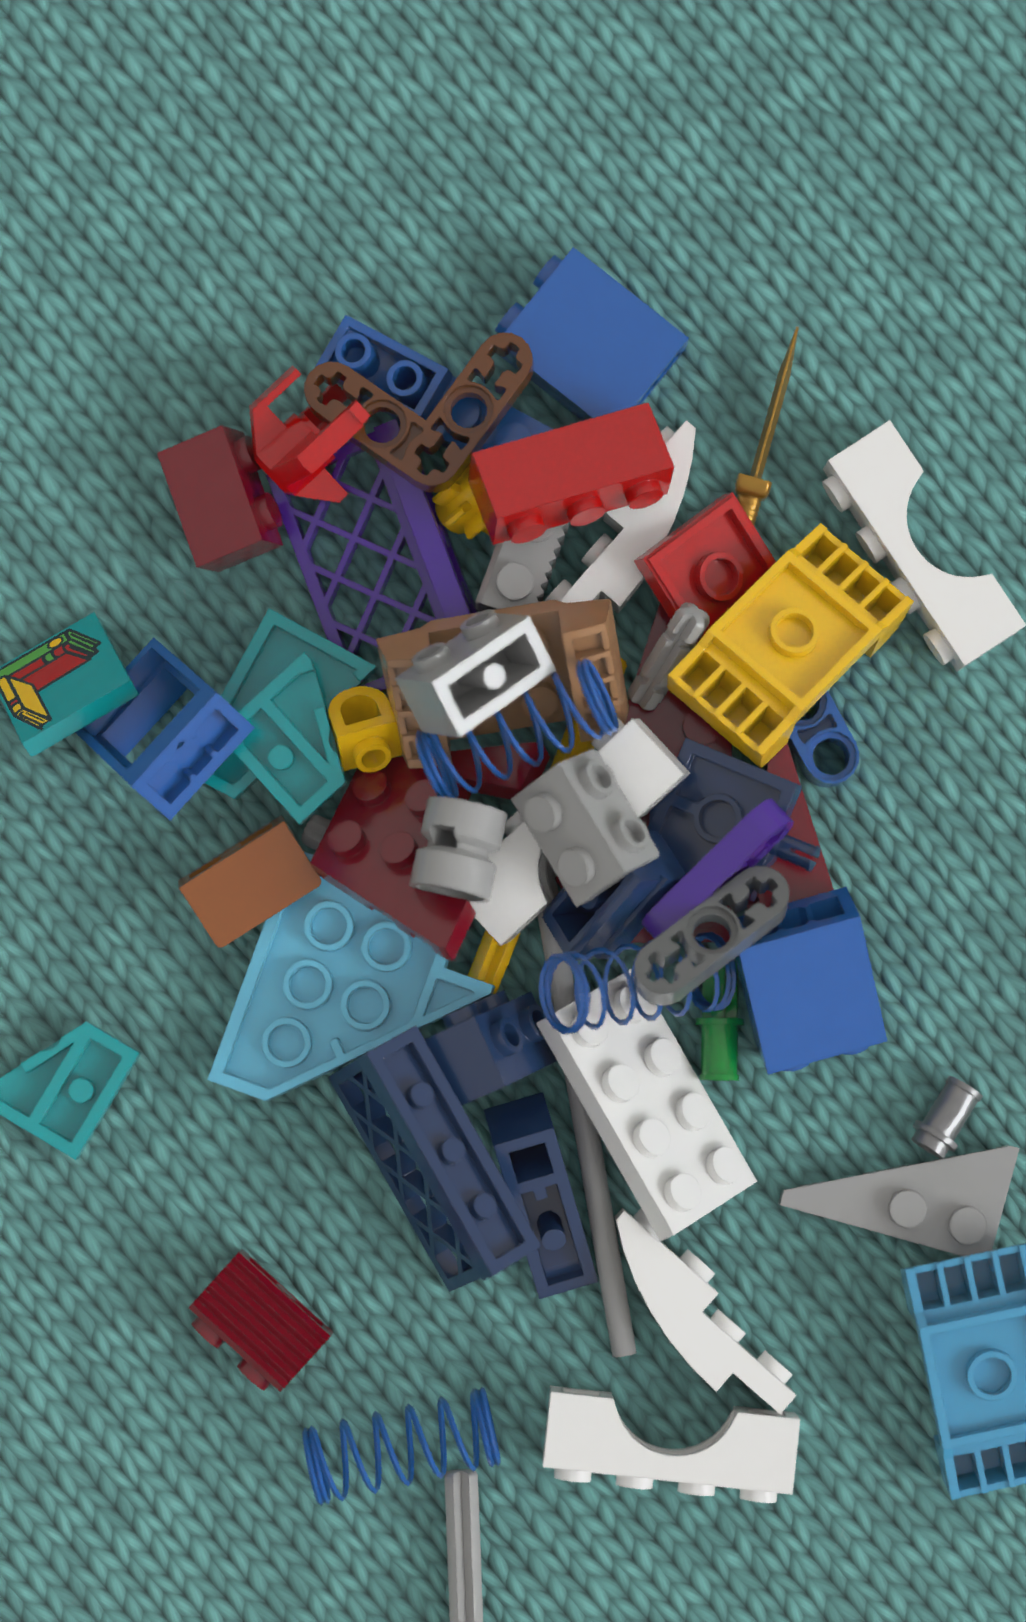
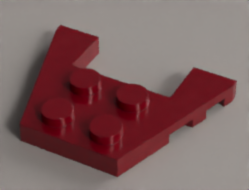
(377, 834)

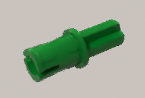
(719, 1033)

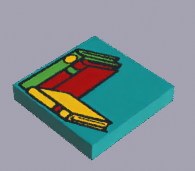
(64, 684)

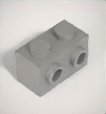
(474, 673)

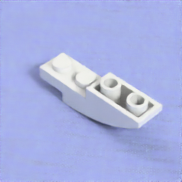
(611, 562)
(677, 1296)

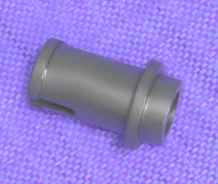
(946, 1117)

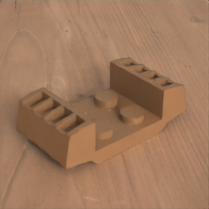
(568, 635)

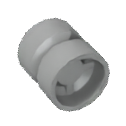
(458, 848)

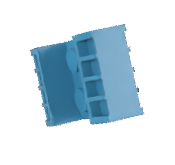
(974, 1364)

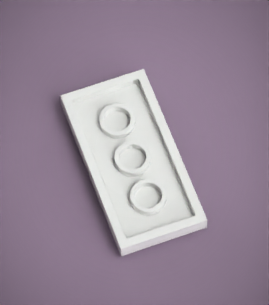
(650, 1111)

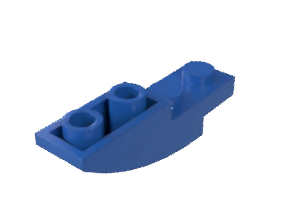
(417, 382)

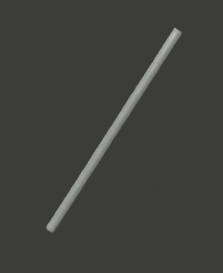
(593, 1174)

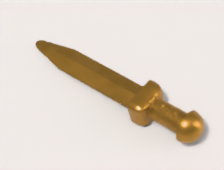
(752, 488)

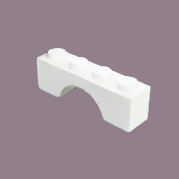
(961, 612)
(521, 883)
(748, 1453)

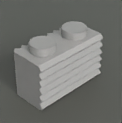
(520, 571)

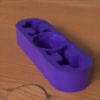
(732, 855)

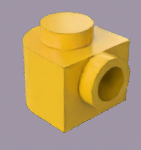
(364, 729)

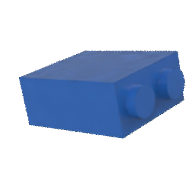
(592, 338)
(811, 985)

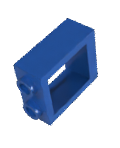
(185, 749)

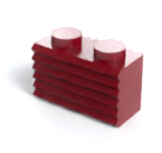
(259, 1322)

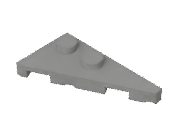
(934, 1203)

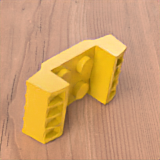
(787, 643)

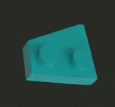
(293, 741)
(67, 1087)

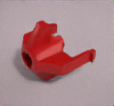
(303, 445)

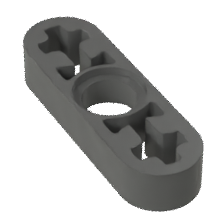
(666, 951)

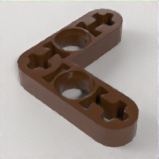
(421, 434)

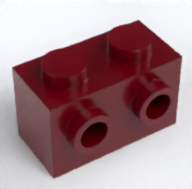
(221, 498)

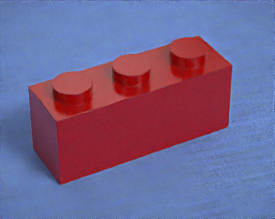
(571, 474)

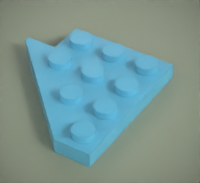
(328, 990)

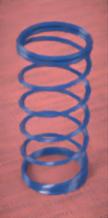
(599, 704)
(582, 994)
(322, 1480)

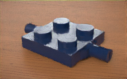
(716, 800)

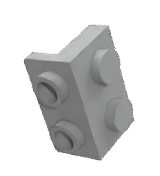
(585, 825)

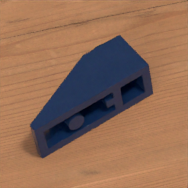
(541, 1187)

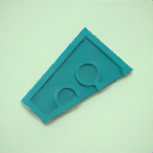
(267, 655)

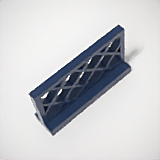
(454, 1164)

